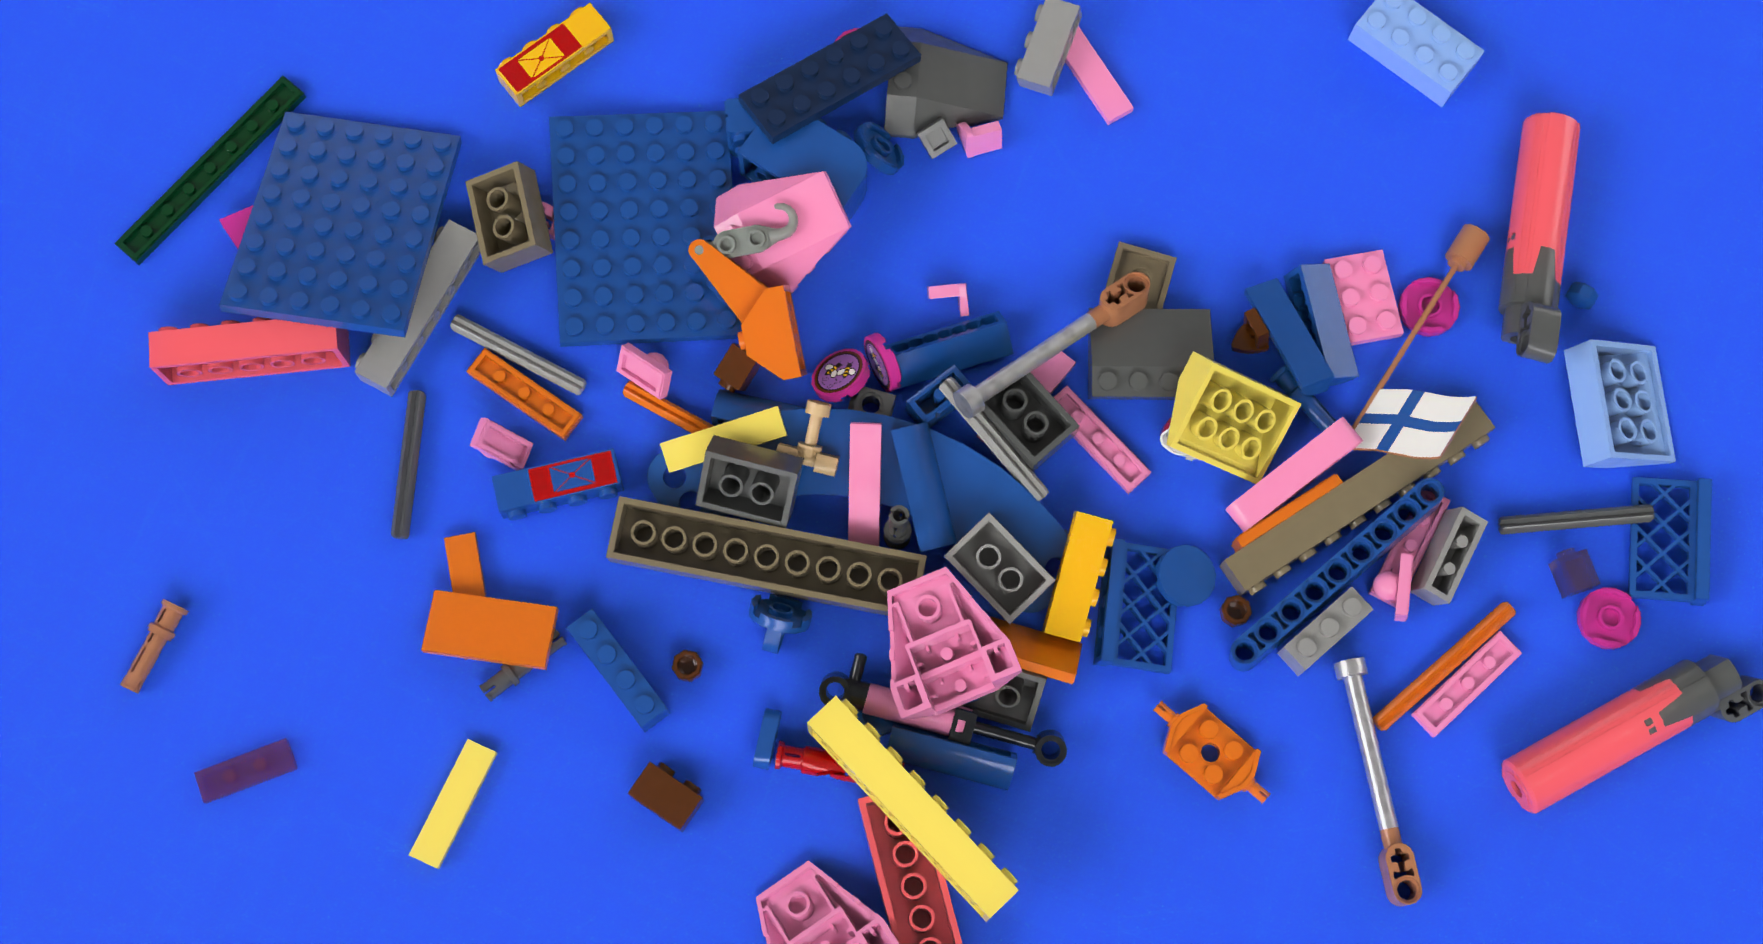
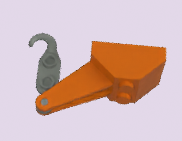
(766, 313)

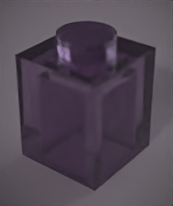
(1573, 572)

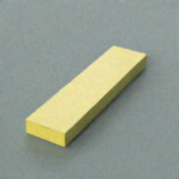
(750, 429)
(453, 804)

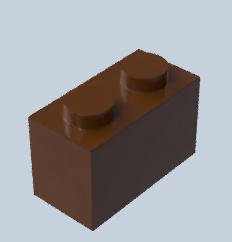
(666, 795)

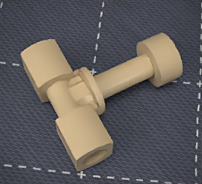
(809, 450)

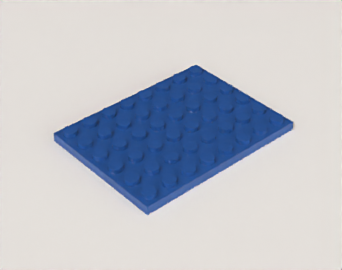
(624, 216)
(342, 225)

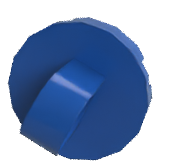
(780, 616)

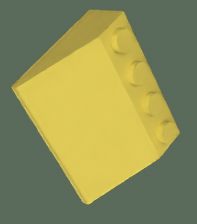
(1228, 418)

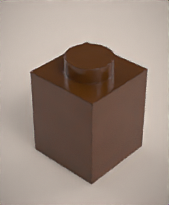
(736, 369)

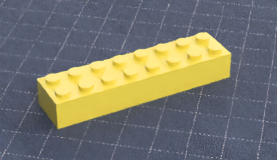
(911, 808)

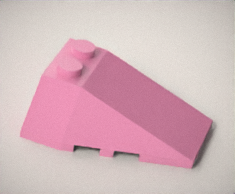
(819, 226)
(943, 647)
(817, 910)

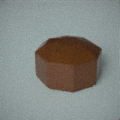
(1235, 611)
(687, 665)

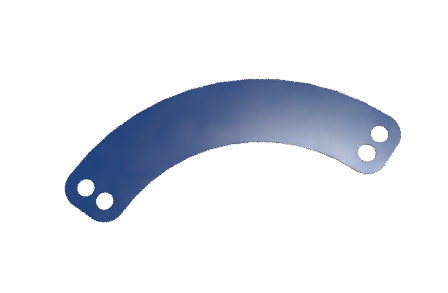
(969, 481)

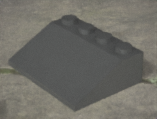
(1146, 353)

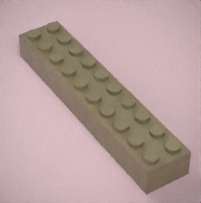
(759, 556)

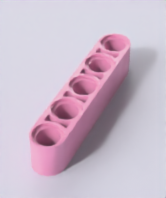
(1294, 474)

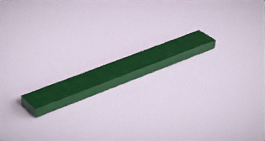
(209, 171)

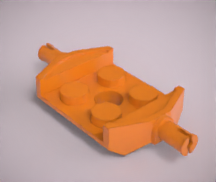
(1236, 758)

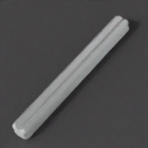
(518, 354)
(998, 445)

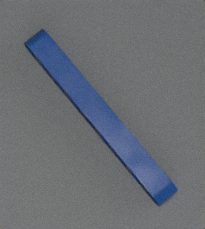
(1344, 561)

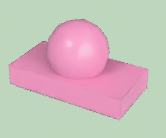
(646, 370)
(501, 444)
(1391, 586)

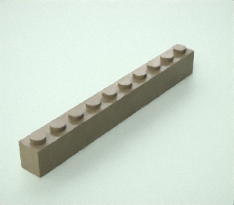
(1344, 507)

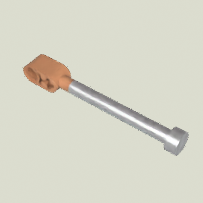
(1115, 306)
(1352, 672)

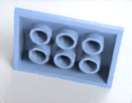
(1619, 404)

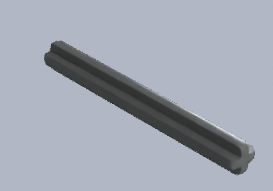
(408, 465)
(1576, 519)

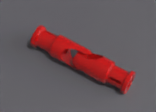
(810, 761)

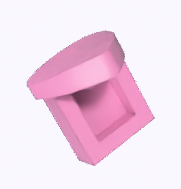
(980, 138)
(951, 290)

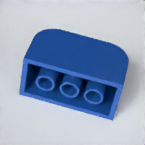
(805, 152)

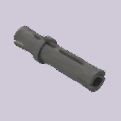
(511, 674)

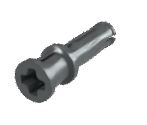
(900, 524)

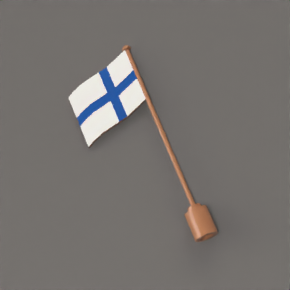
(1417, 421)

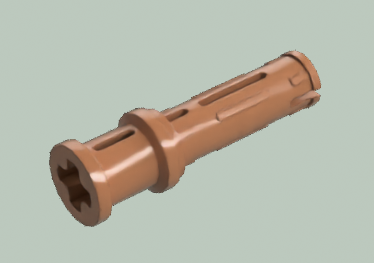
(160, 632)

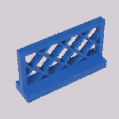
(1697, 545)
(1110, 611)

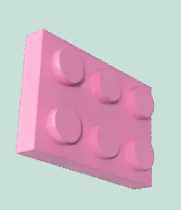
(1366, 297)

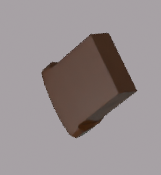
(1252, 335)

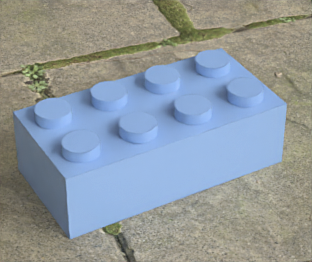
(1416, 47)

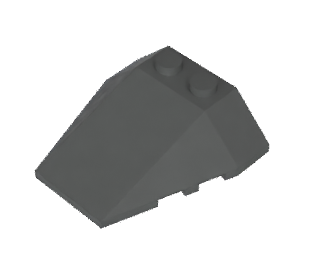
(946, 84)

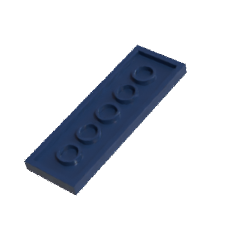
(829, 78)

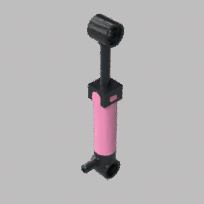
(955, 723)

